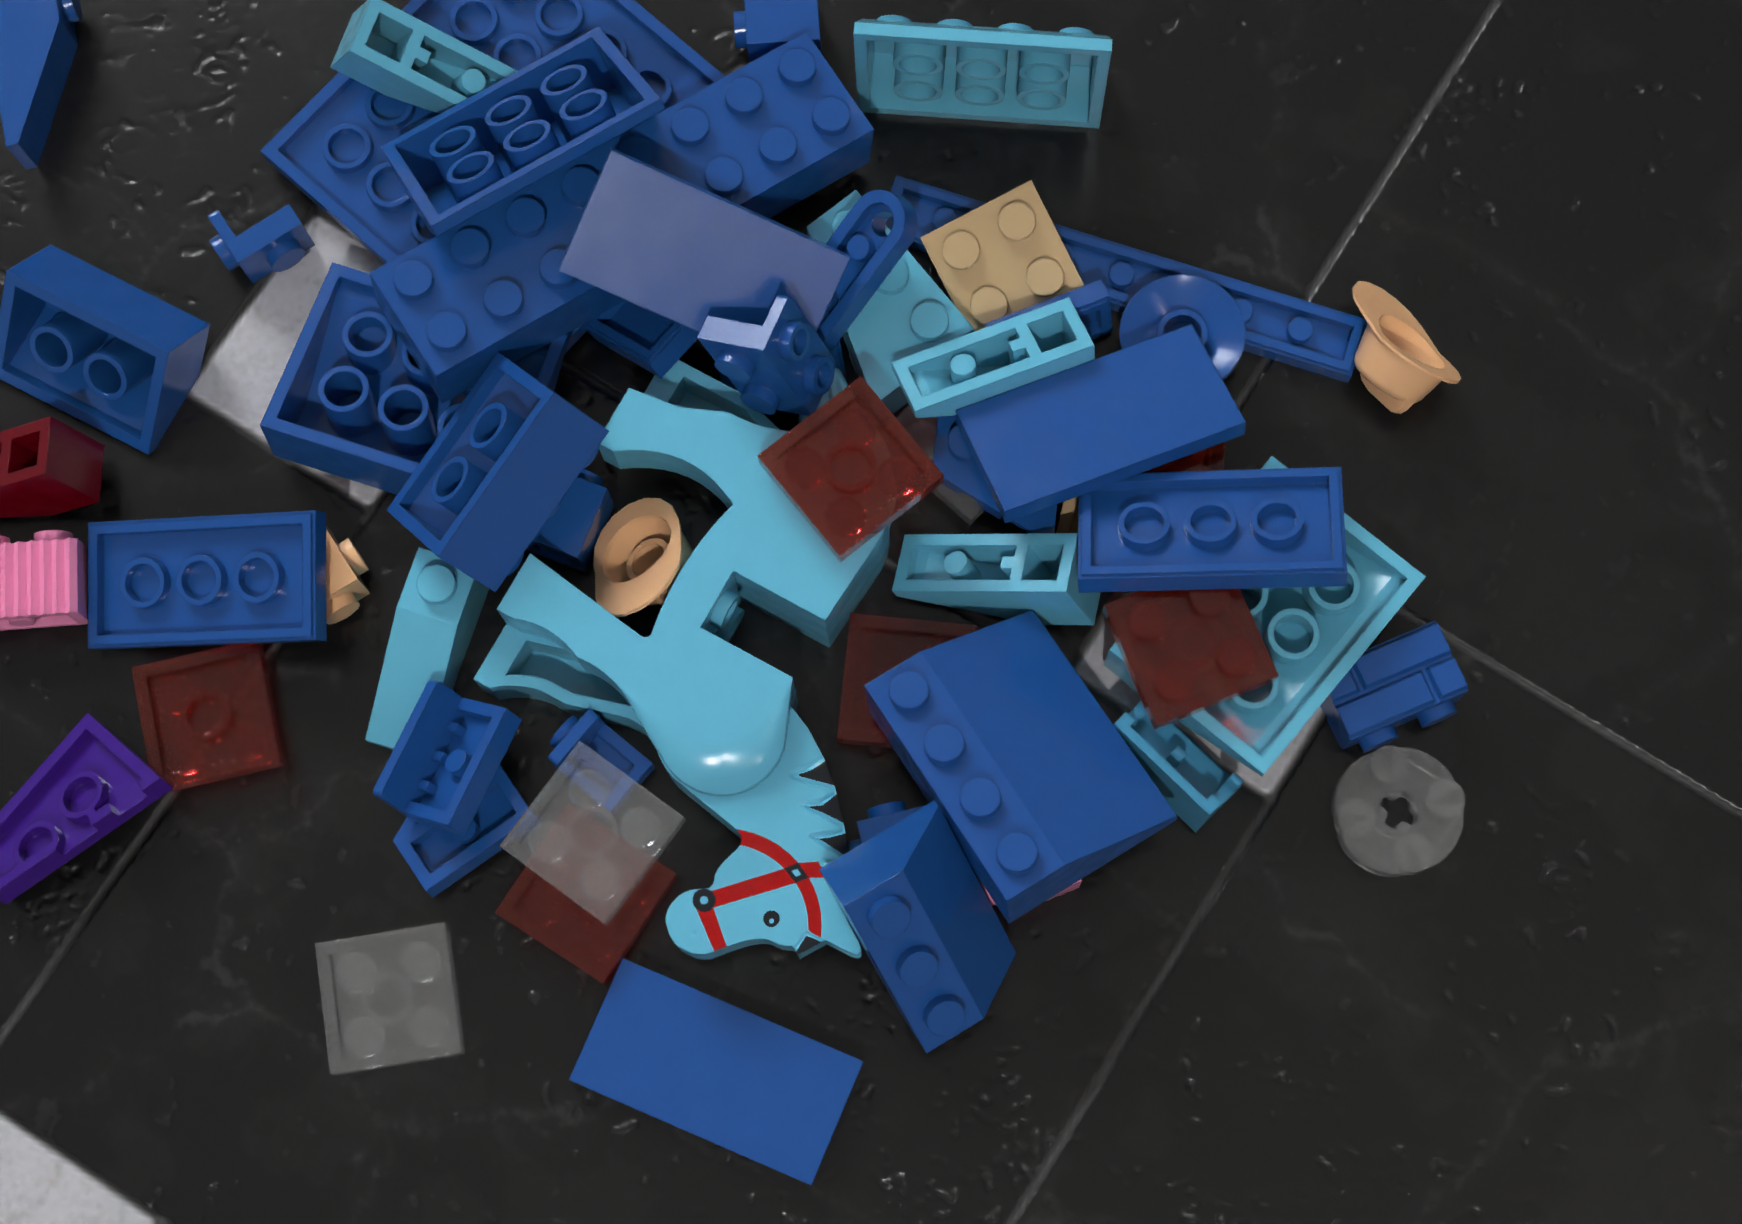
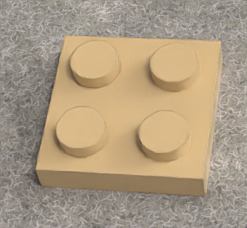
(1002, 257)

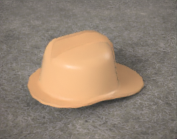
(1395, 352)
(639, 556)

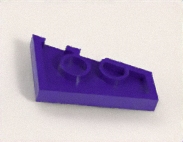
(72, 803)

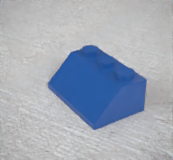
(98, 346)
(497, 473)
(924, 924)

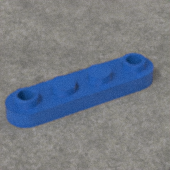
(871, 256)

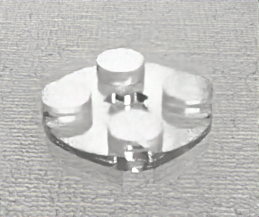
(1433, 800)

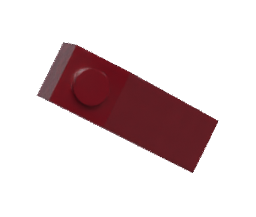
(48, 469)

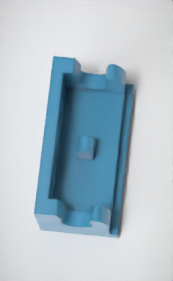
(1178, 767)

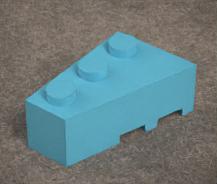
(898, 320)

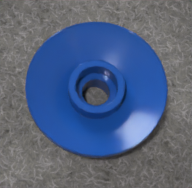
(1183, 301)

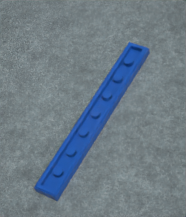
(1275, 323)

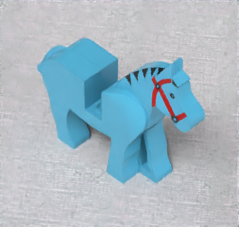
(708, 707)

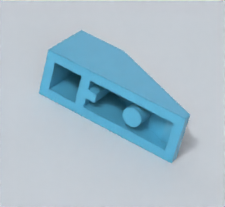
(412, 59)
(994, 360)
(997, 575)
(425, 641)

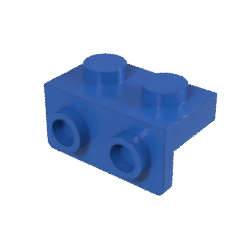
(775, 363)
(446, 758)

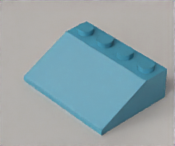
(981, 71)
(1312, 643)

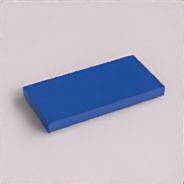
(693, 250)
(1099, 423)
(1214, 531)
(207, 580)
(717, 1071)

